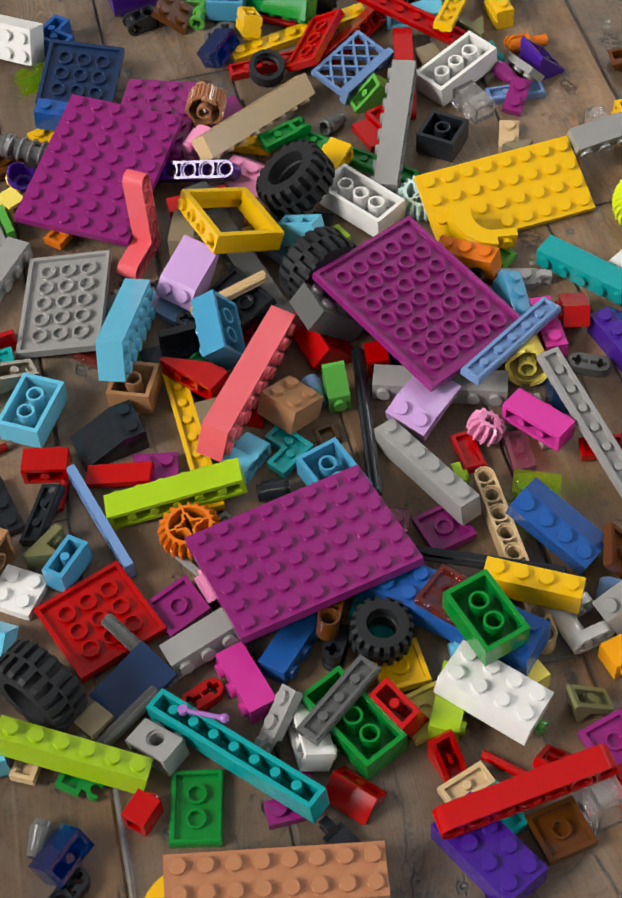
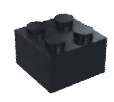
(442, 135)

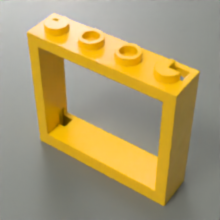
(267, 232)

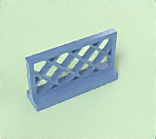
(375, 64)

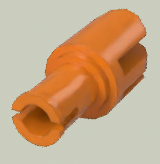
(513, 42)

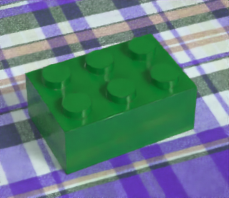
(485, 617)

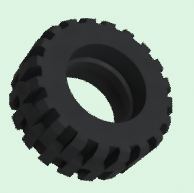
(295, 178)
(310, 254)
(40, 686)

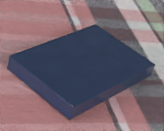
(131, 679)

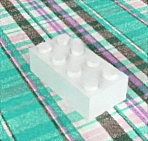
(21, 41)
(460, 62)
(363, 201)
(493, 693)

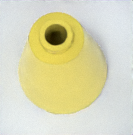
(524, 366)

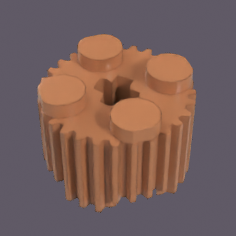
(206, 104)

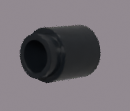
(272, 489)

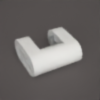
(573, 632)

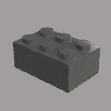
(323, 314)

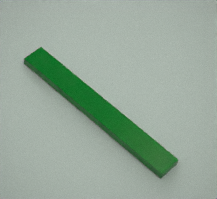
(362, 159)

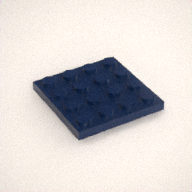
(80, 70)

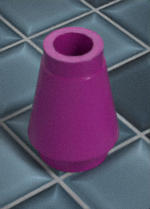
(503, 71)

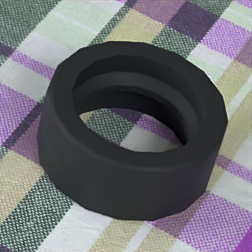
(266, 55)

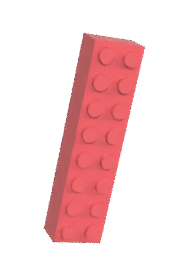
(245, 384)

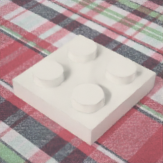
(21, 591)

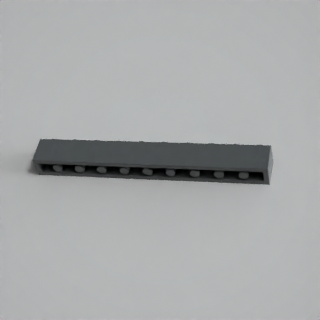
(245, 261)

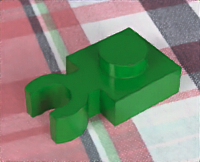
(75, 785)

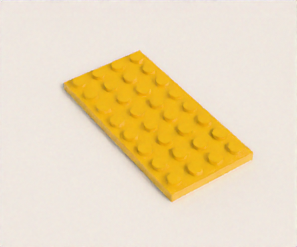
(509, 188)

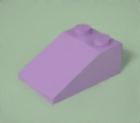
(187, 272)
(419, 408)

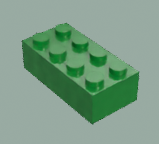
(364, 732)

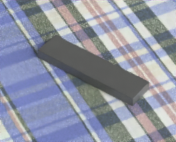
(338, 700)

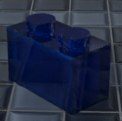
(218, 48)
(61, 855)

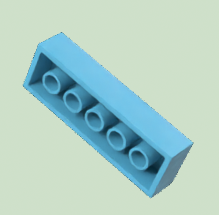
(125, 330)

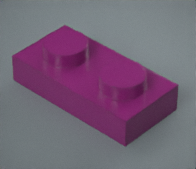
(516, 96)

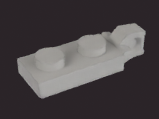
(521, 66)
(533, 277)
(278, 718)

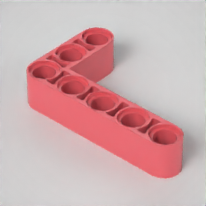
(143, 225)

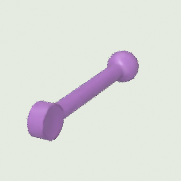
(183, 710)

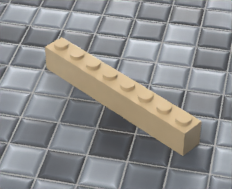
(253, 117)

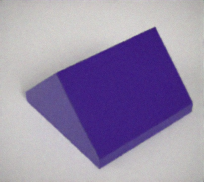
(539, 58)

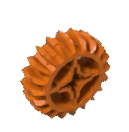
(175, 526)

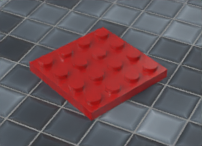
(76, 617)

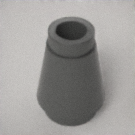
(330, 124)
(39, 834)

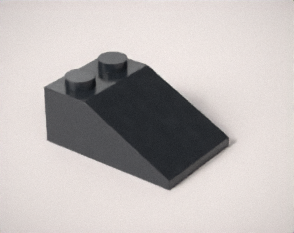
(110, 436)

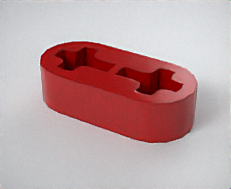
(202, 697)

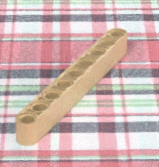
(494, 507)

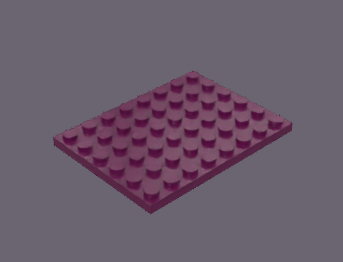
(84, 164)
(417, 301)
(302, 553)

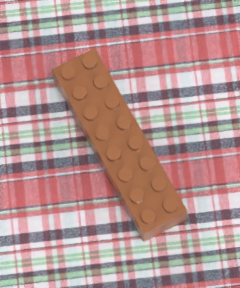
(280, 872)

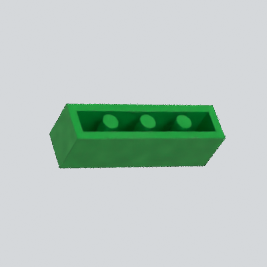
(289, 9)

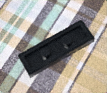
(42, 513)

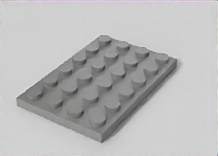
(64, 304)

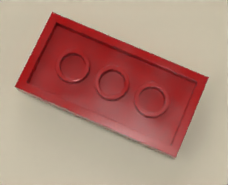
(314, 40)

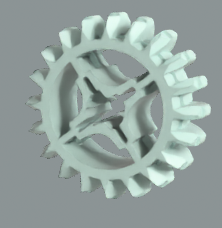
(413, 205)

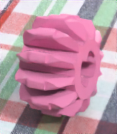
(486, 427)

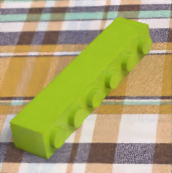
(154, 498)
(73, 755)

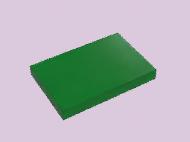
(196, 808)

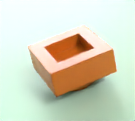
(57, 239)

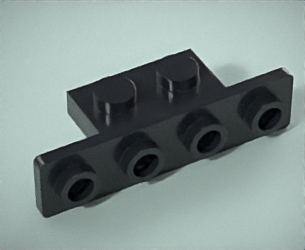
(174, 343)

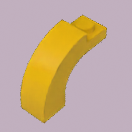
(464, 227)

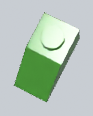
(369, 94)
(336, 386)

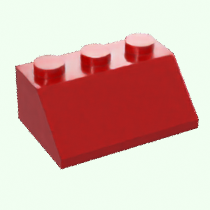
(320, 348)

